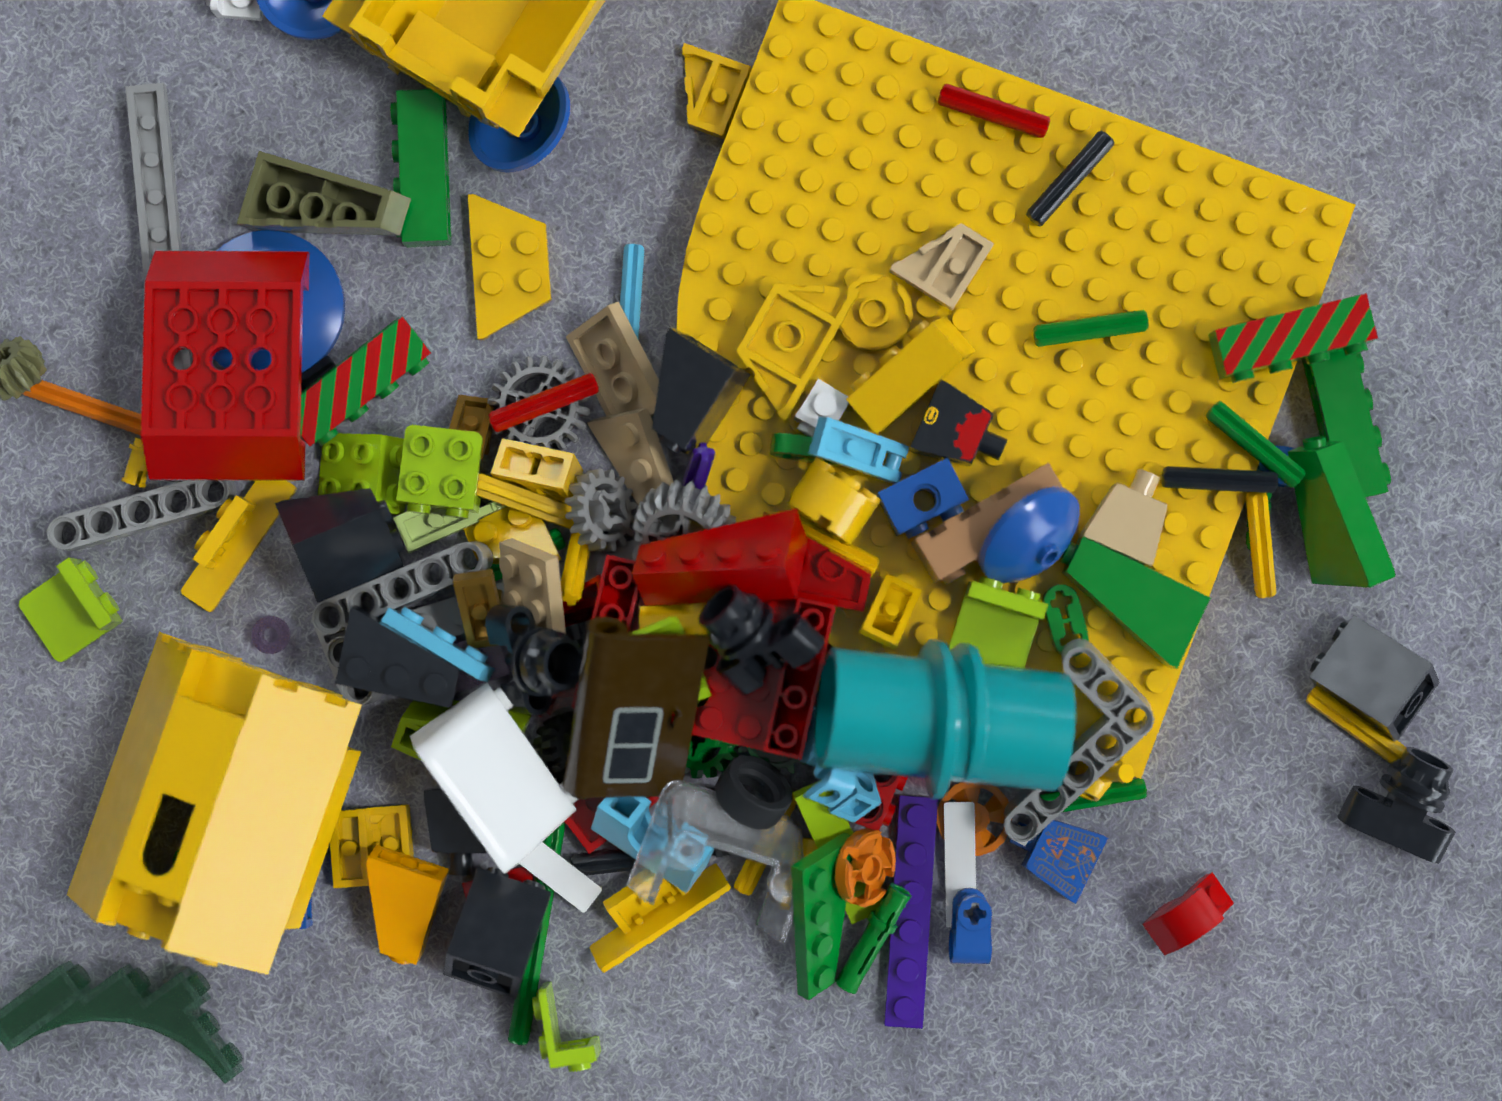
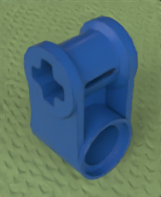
(970, 934)

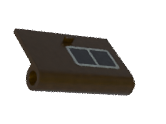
(625, 710)

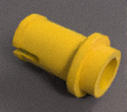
(136, 468)

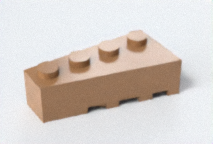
(961, 537)

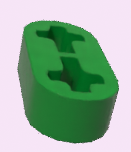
(793, 447)
(1074, 617)

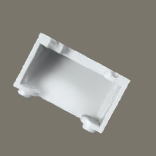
(493, 775)

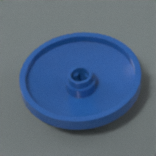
(321, 304)

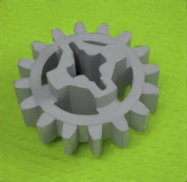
(601, 510)

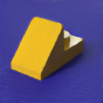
(890, 611)

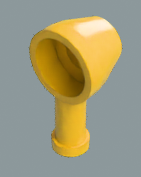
(1123, 773)

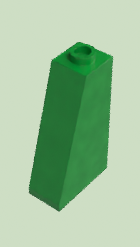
(1336, 519)
(1141, 600)

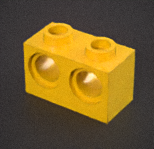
(537, 468)

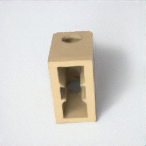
(1129, 519)

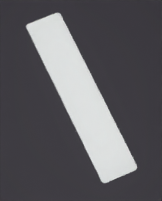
(959, 852)
(561, 877)

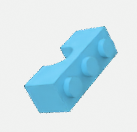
(625, 823)

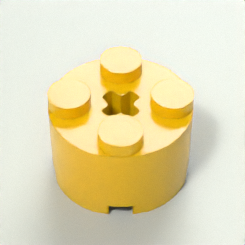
(833, 501)

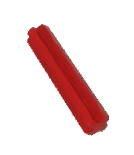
(993, 110)
(543, 402)

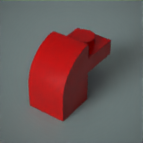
(1189, 915)

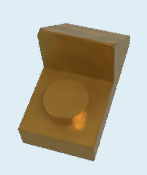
(472, 415)
(475, 596)

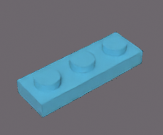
(439, 642)

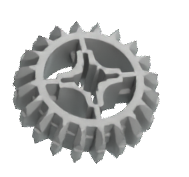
(552, 375)
(677, 512)

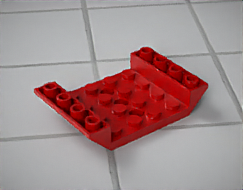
(236, 418)
(767, 719)

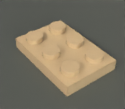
(617, 360)
(532, 581)

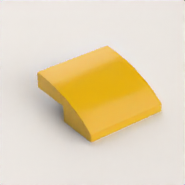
(359, 833)

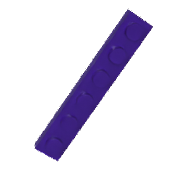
(910, 941)

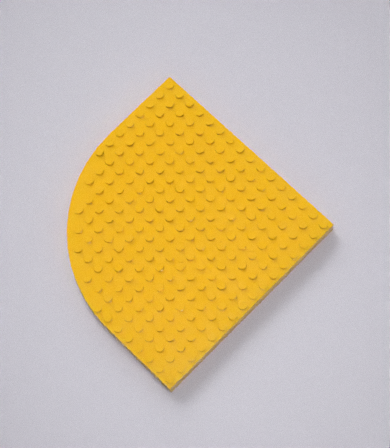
(856, 165)

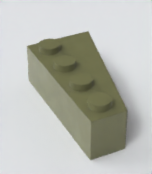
(312, 200)

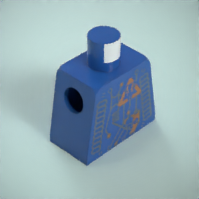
(1063, 856)

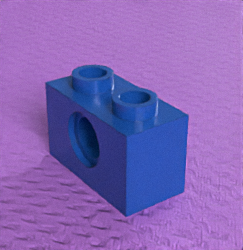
(940, 482)

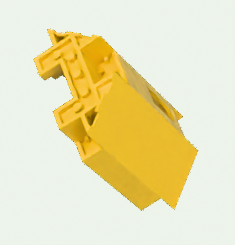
(476, 53)
(267, 785)

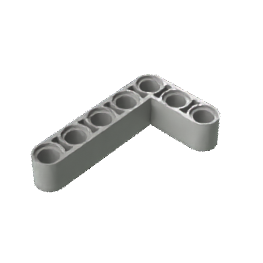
(123, 513)
(386, 596)
(1085, 748)

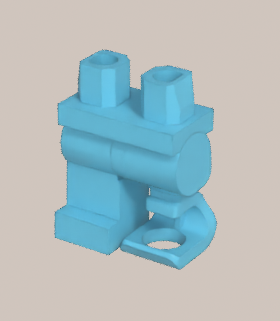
(853, 790)

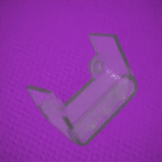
(690, 819)

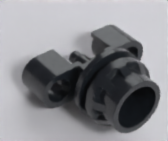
(750, 641)
(539, 657)
(1415, 786)

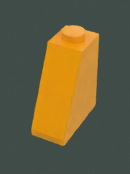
(403, 902)

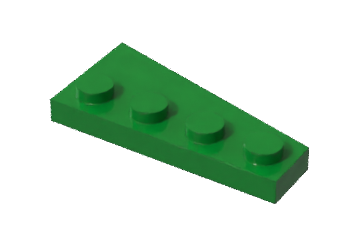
(817, 917)

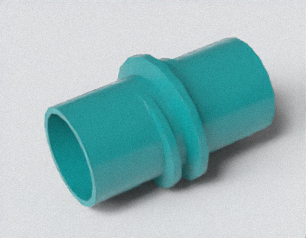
(944, 718)

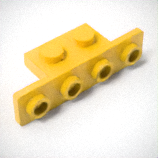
(233, 541)
(645, 922)

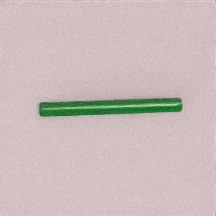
(523, 1006)

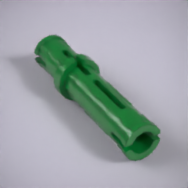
(880, 925)

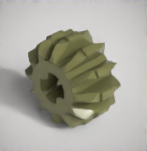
(19, 367)

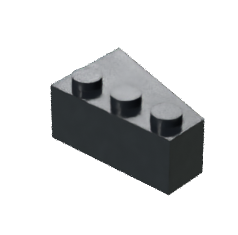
(393, 664)

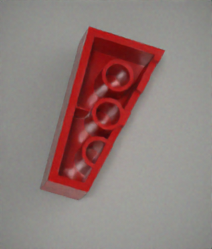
(754, 554)

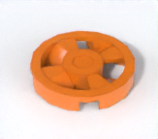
(992, 811)
(871, 863)

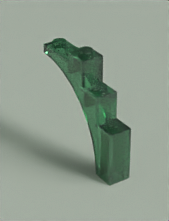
(123, 997)

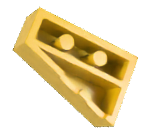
(908, 373)

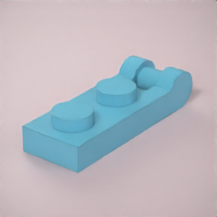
(858, 449)

